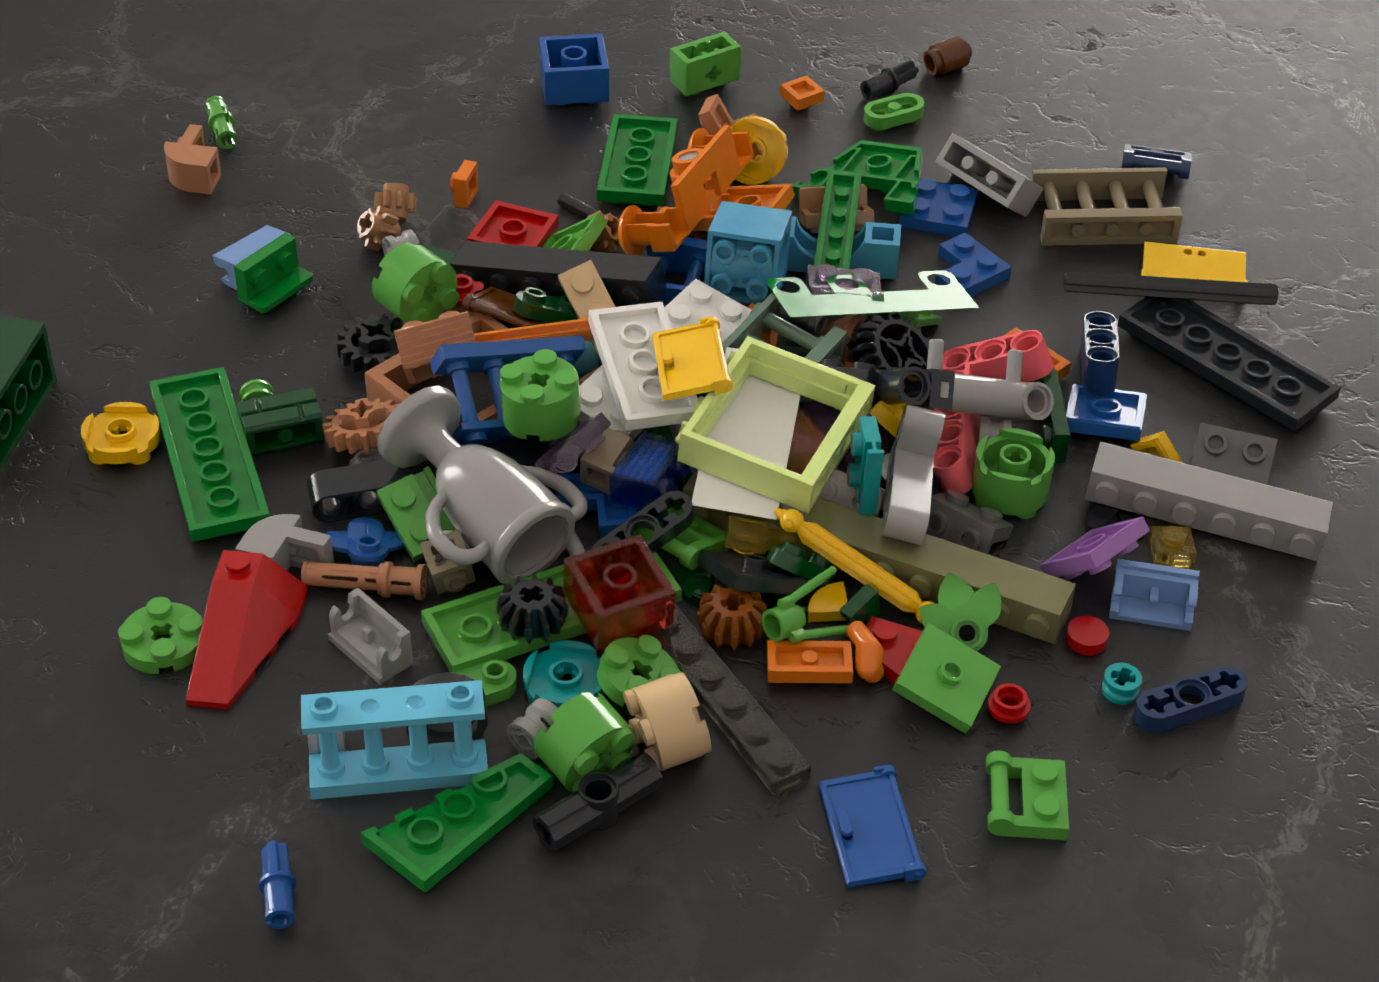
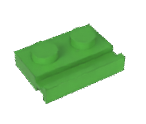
(406, 508)

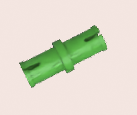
(221, 122)

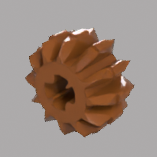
(731, 617)

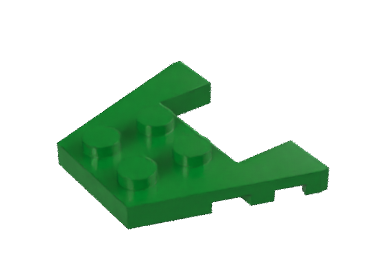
(883, 167)

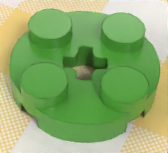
(156, 619)
(630, 655)

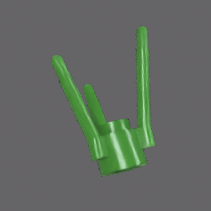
(789, 618)

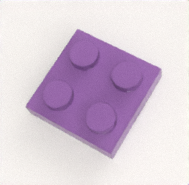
(1096, 549)

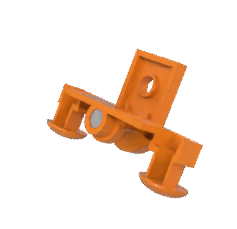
(707, 162)

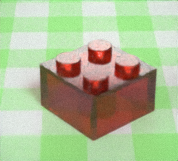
(619, 591)

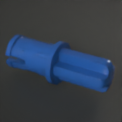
(277, 885)

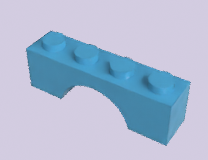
(873, 248)

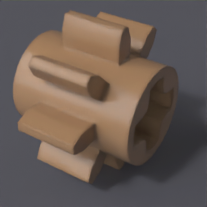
(396, 198)
(377, 224)
(609, 236)

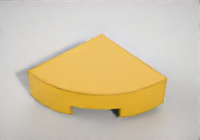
(1157, 445)
(826, 603)

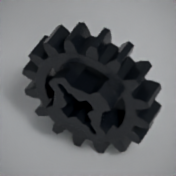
(373, 341)

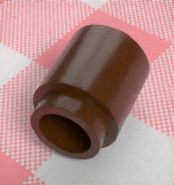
(947, 56)

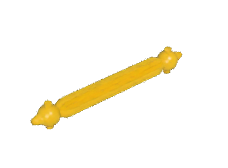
(851, 561)

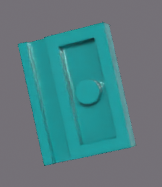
(867, 465)

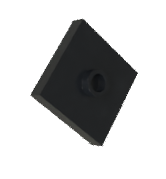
(749, 572)

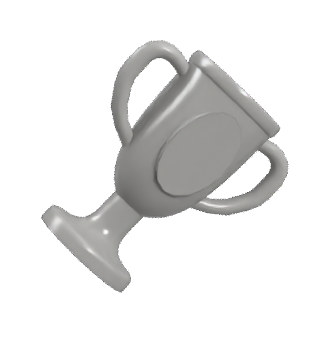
(491, 498)

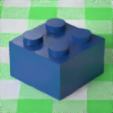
(574, 69)

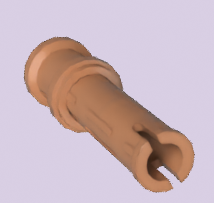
(384, 579)

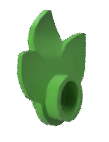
(962, 606)

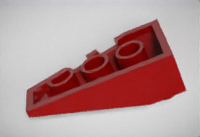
(244, 618)

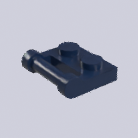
(1148, 157)

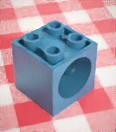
(746, 250)

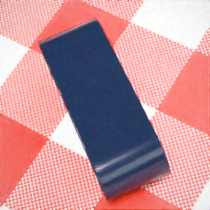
(1099, 352)

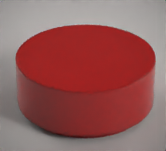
(1087, 635)

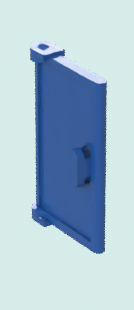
(875, 819)

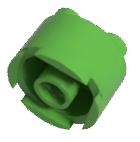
(415, 284)
(540, 396)
(1012, 472)
(584, 739)

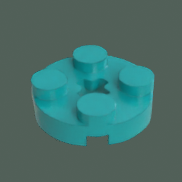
(562, 658)

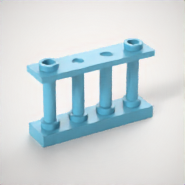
(400, 767)

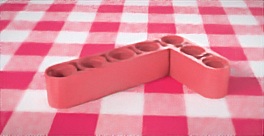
(960, 432)

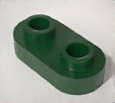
(538, 306)
(793, 559)

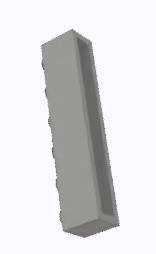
(1209, 501)

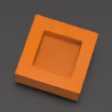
(802, 93)
(465, 183)

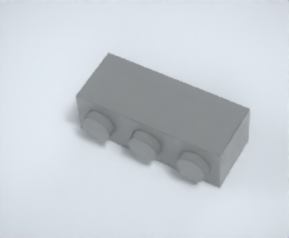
(989, 175)

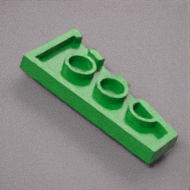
(446, 832)

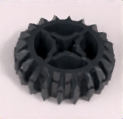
(888, 343)

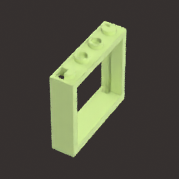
(795, 374)

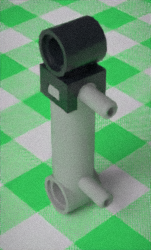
(965, 393)

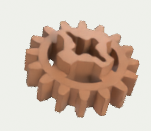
(357, 425)

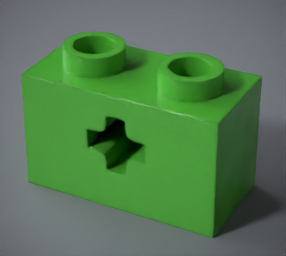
(705, 63)

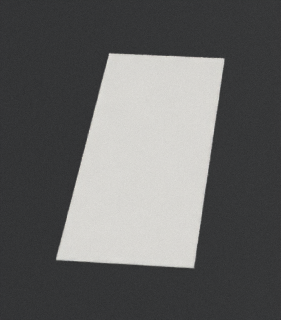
(756, 423)

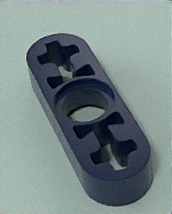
(1180, 712)

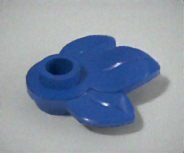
(365, 541)

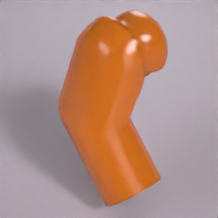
(867, 652)

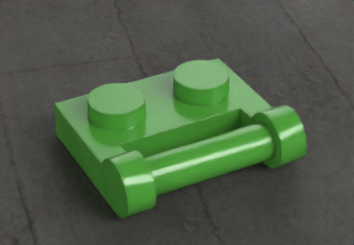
(687, 545)
(1041, 796)

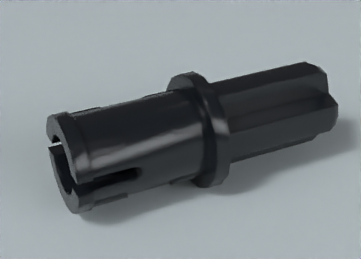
(888, 80)

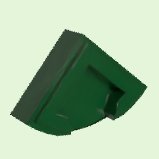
(694, 584)
(862, 606)

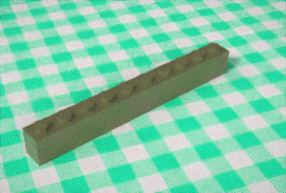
(1029, 599)

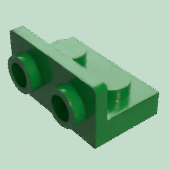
(271, 274)

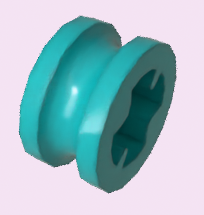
(1121, 673)

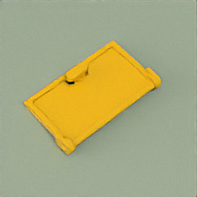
(1199, 263)
(692, 360)

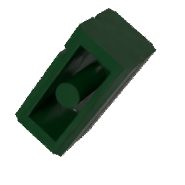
(281, 421)

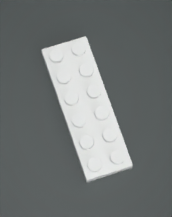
(685, 309)

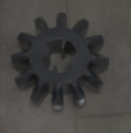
(532, 608)

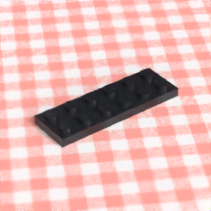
(1231, 359)

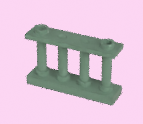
(764, 316)

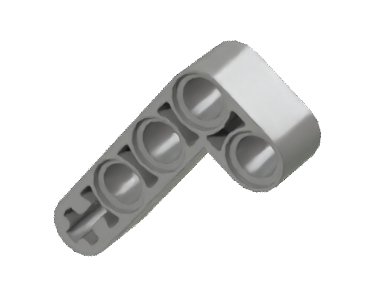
(911, 475)

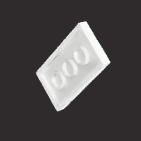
(631, 367)

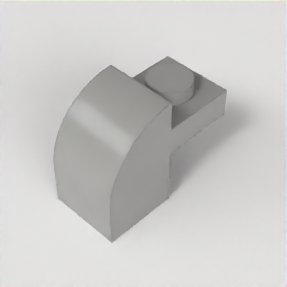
(286, 541)

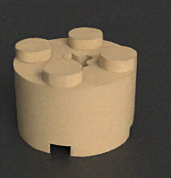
(668, 720)

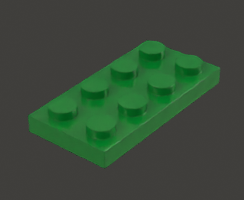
(637, 160)

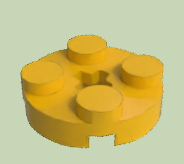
(771, 142)
(102, 436)

